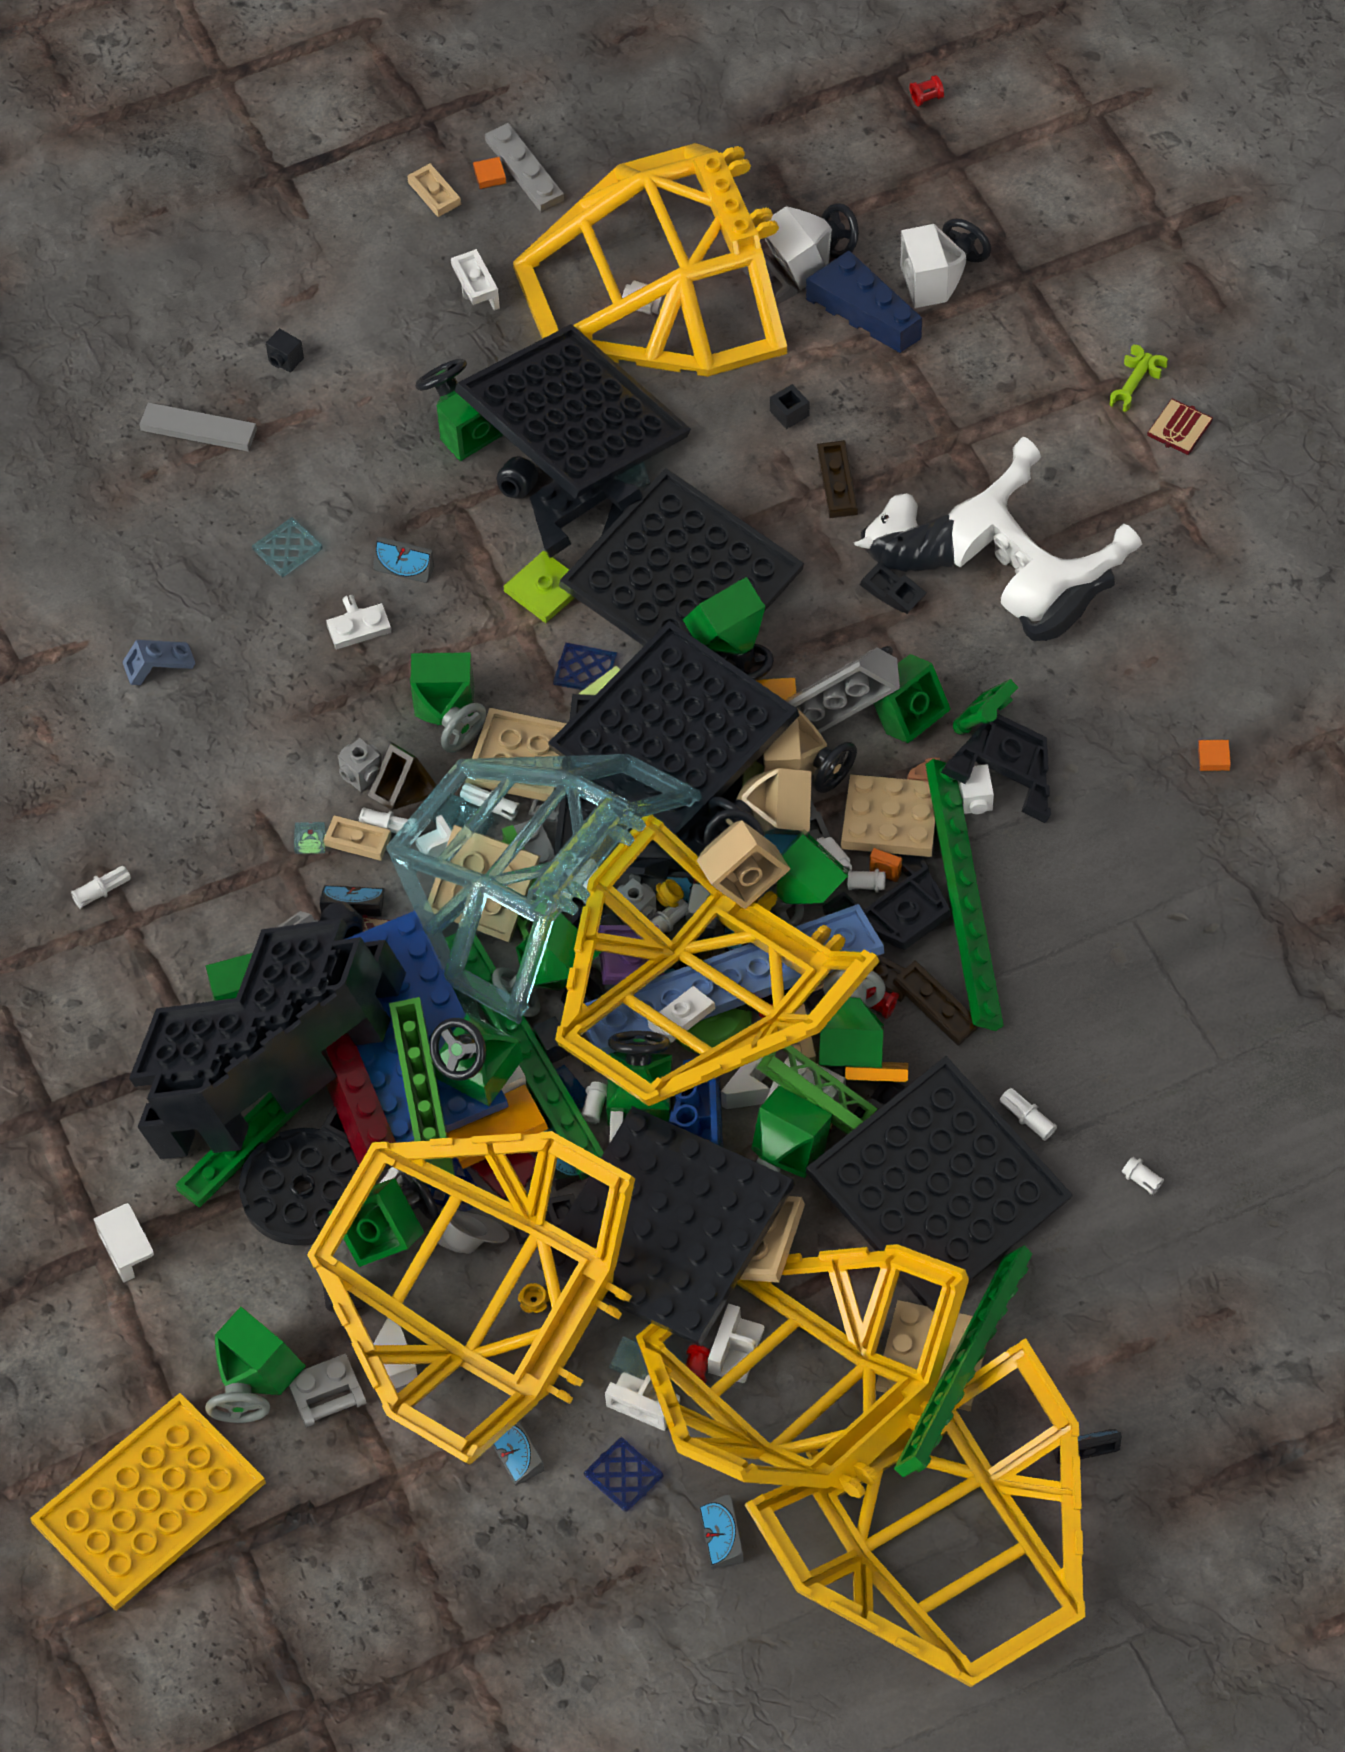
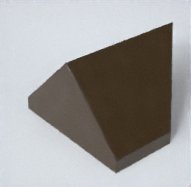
(401, 780)

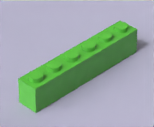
(419, 1075)

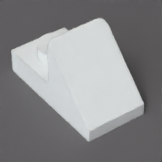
(745, 1087)

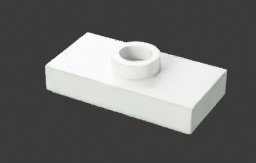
(685, 1011)

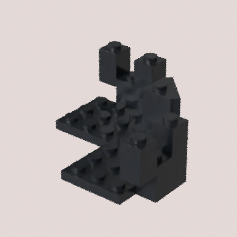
(228, 1053)

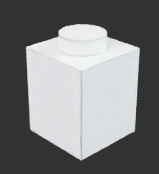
(978, 791)

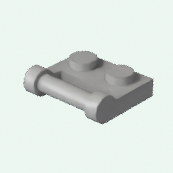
(322, 1382)

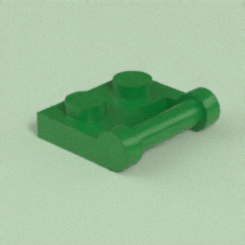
(985, 707)

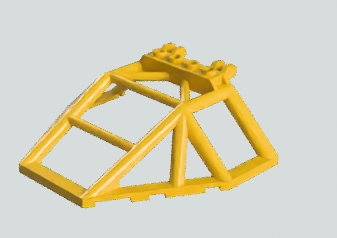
(730, 217)
(753, 925)
(570, 1310)
(844, 1451)
(998, 1485)

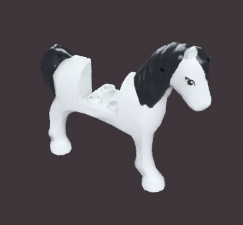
(1044, 585)

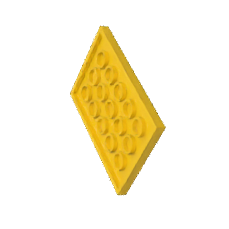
(147, 1501)

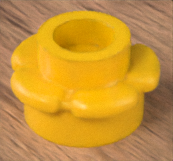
(669, 893)
(533, 1290)

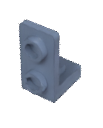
(149, 654)

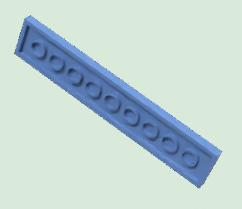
(744, 965)

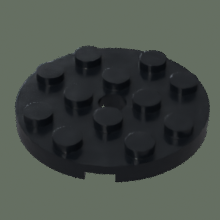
(278, 1166)

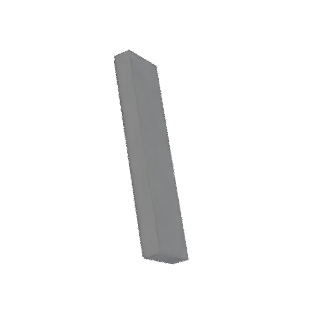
(198, 426)

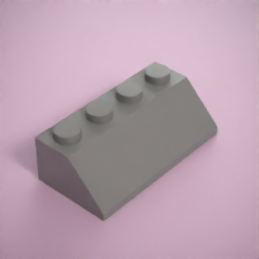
(848, 689)

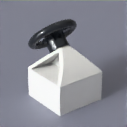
(808, 241)
(936, 259)

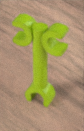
(1141, 364)

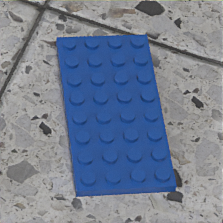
(439, 1003)

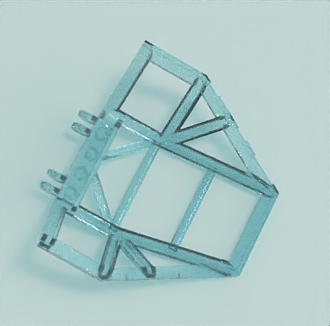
(556, 880)

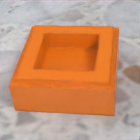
(489, 172)
(1214, 755)
(886, 863)

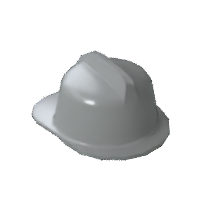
(470, 1230)

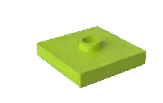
(538, 587)

